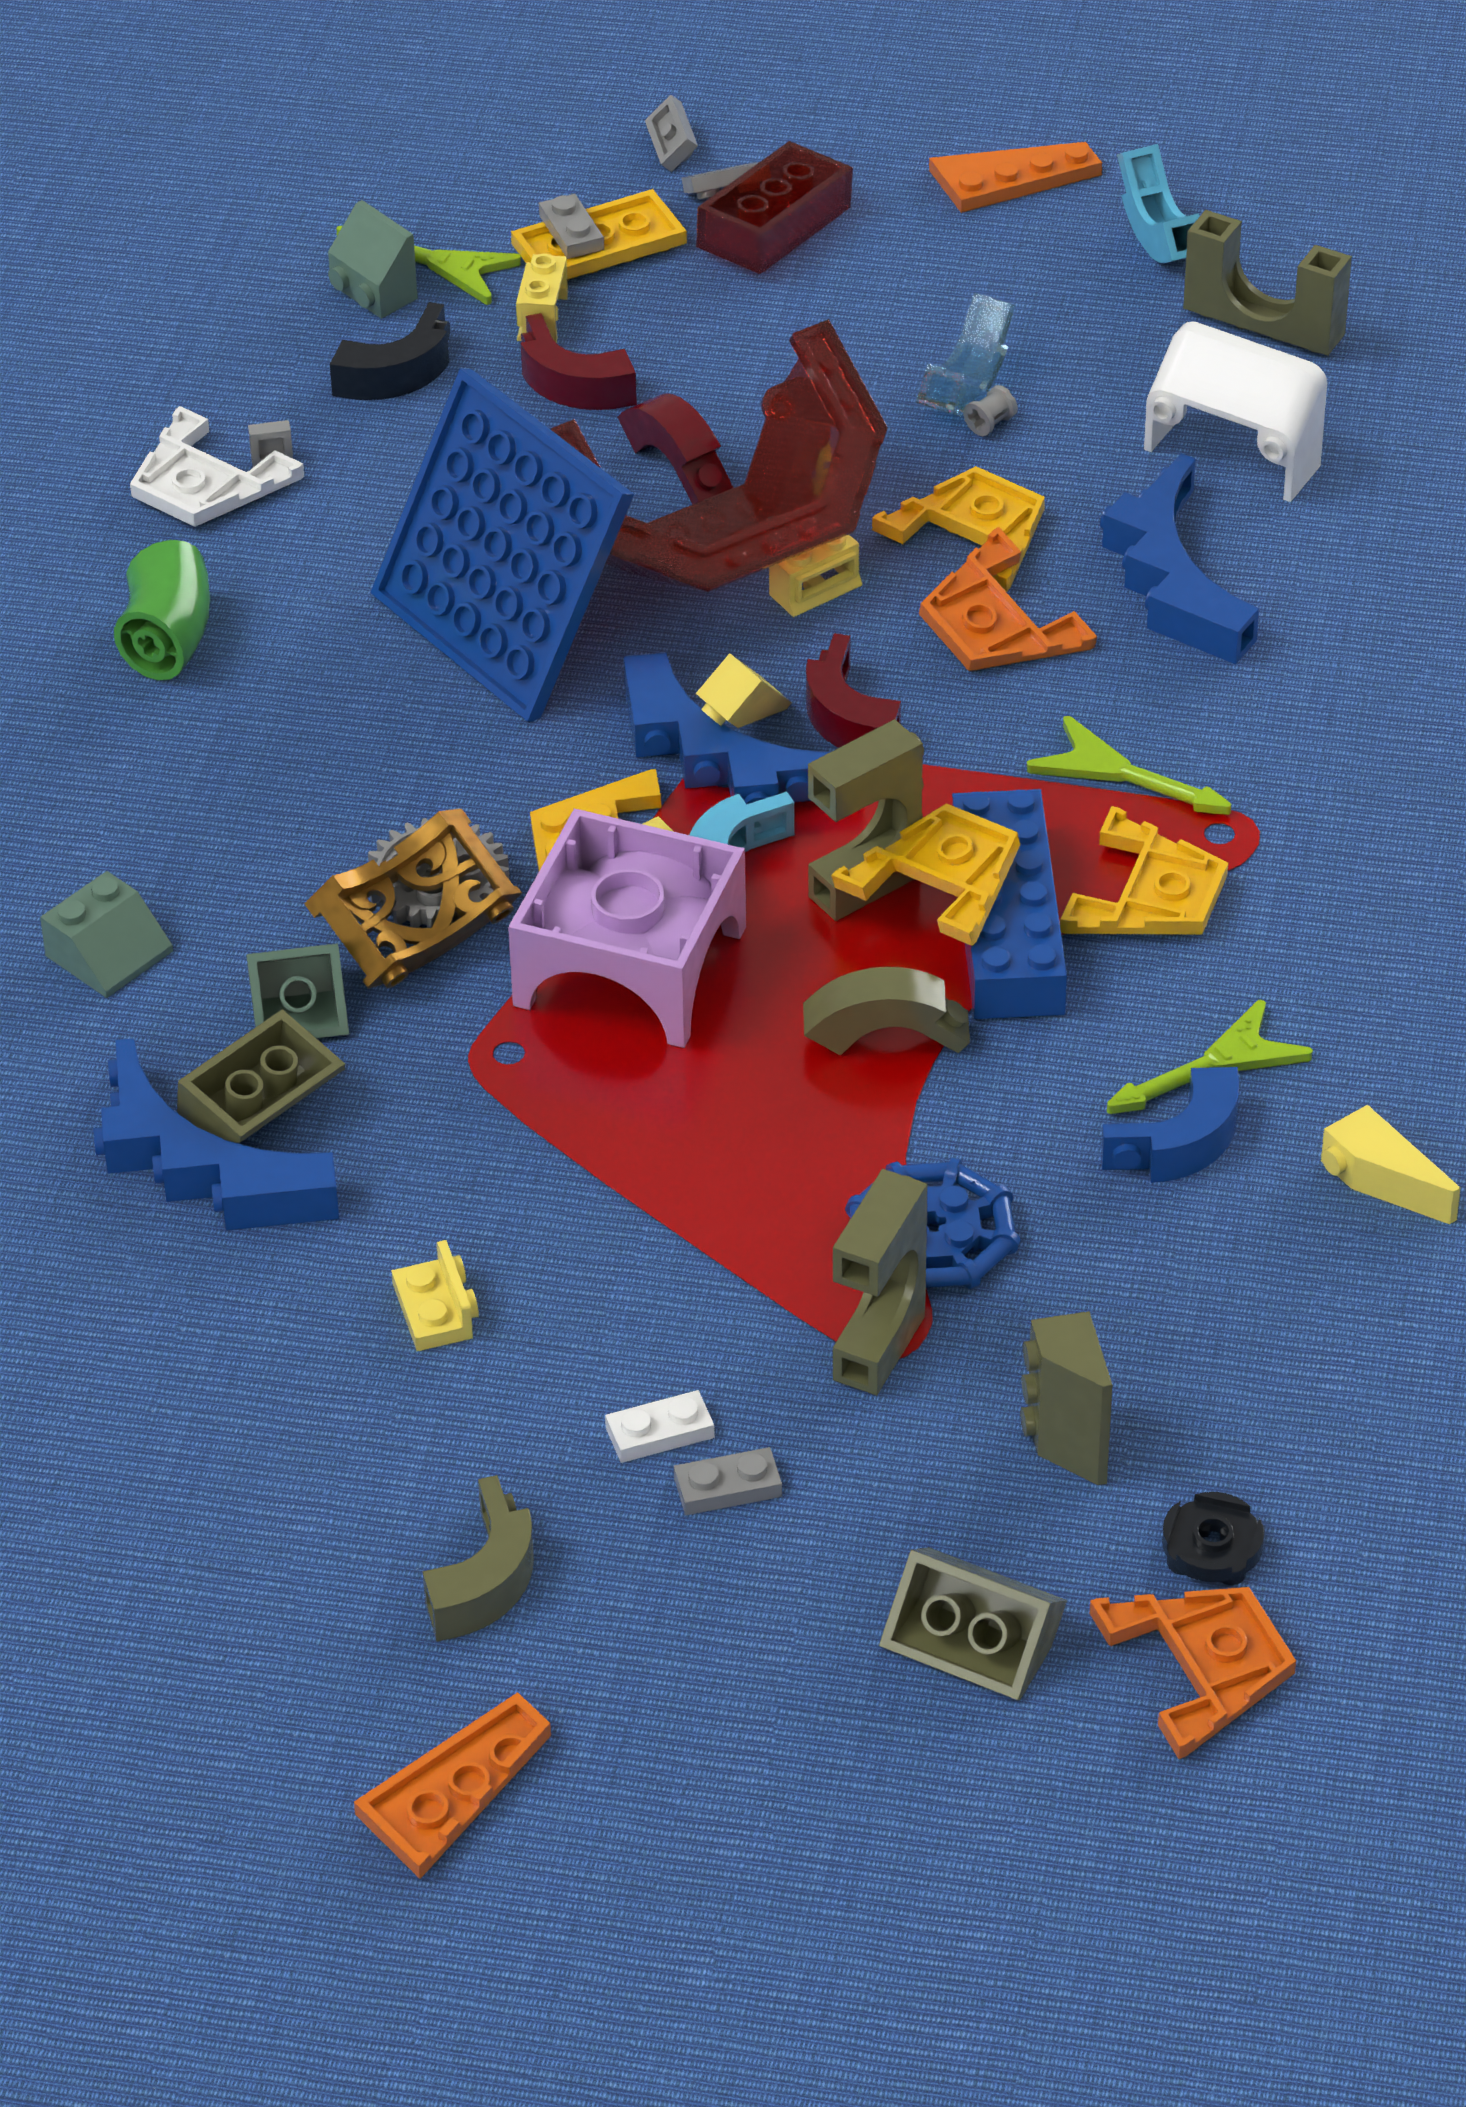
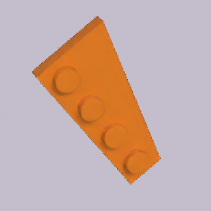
(1003, 175)
(446, 1789)

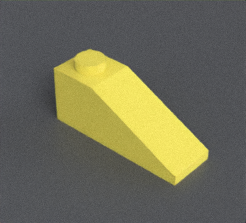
(739, 695)
(1387, 1166)

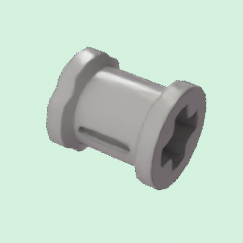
(993, 408)

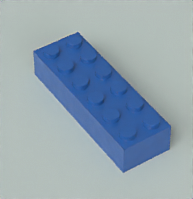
(1019, 954)

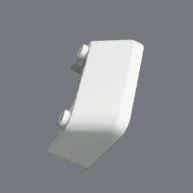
(1247, 386)

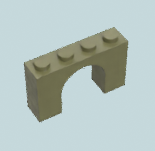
(1222, 291)
(869, 769)
(885, 1259)

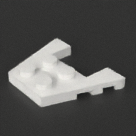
(199, 485)

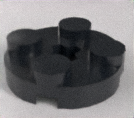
(1206, 1560)

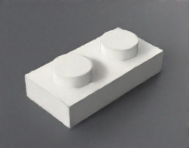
(659, 1426)

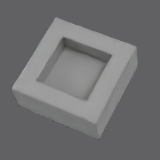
(268, 437)

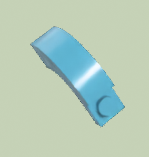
(1150, 206)
(747, 824)

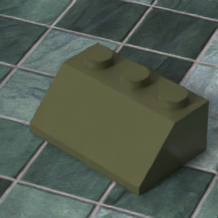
(256, 1079)
(1068, 1395)
(971, 1622)

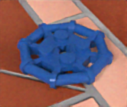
(959, 1222)

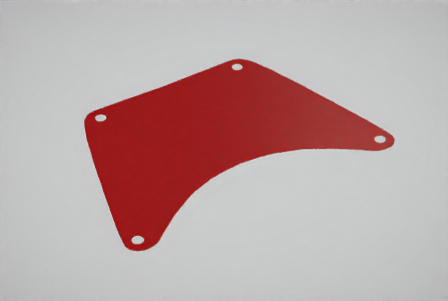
(752, 1125)

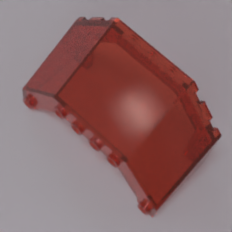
(798, 490)

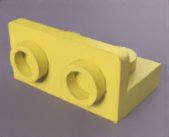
(435, 1300)

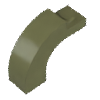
(883, 999)
(492, 1581)

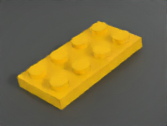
(630, 229)

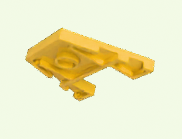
(972, 508)
(625, 795)
(949, 853)
(1167, 890)

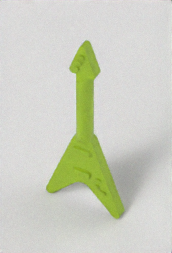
(465, 267)
(1099, 761)
(1237, 1047)

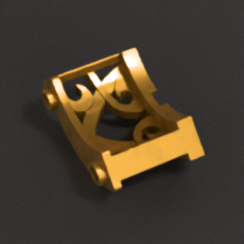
(345, 902)

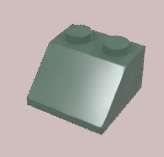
(374, 261)
(104, 935)
(303, 984)

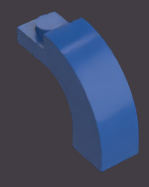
(1184, 1142)

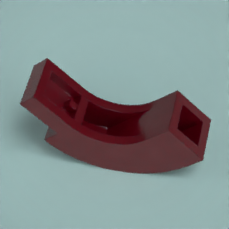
(574, 378)
(683, 438)
(835, 707)

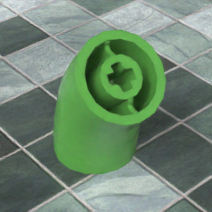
(164, 609)

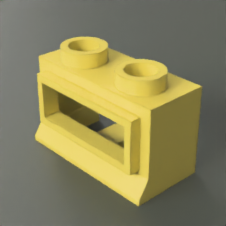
(540, 288)
(788, 576)

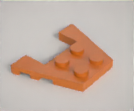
(986, 624)
(1221, 1646)

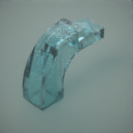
(973, 362)

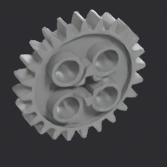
(423, 906)

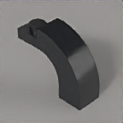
(396, 367)

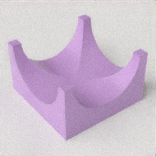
(629, 909)

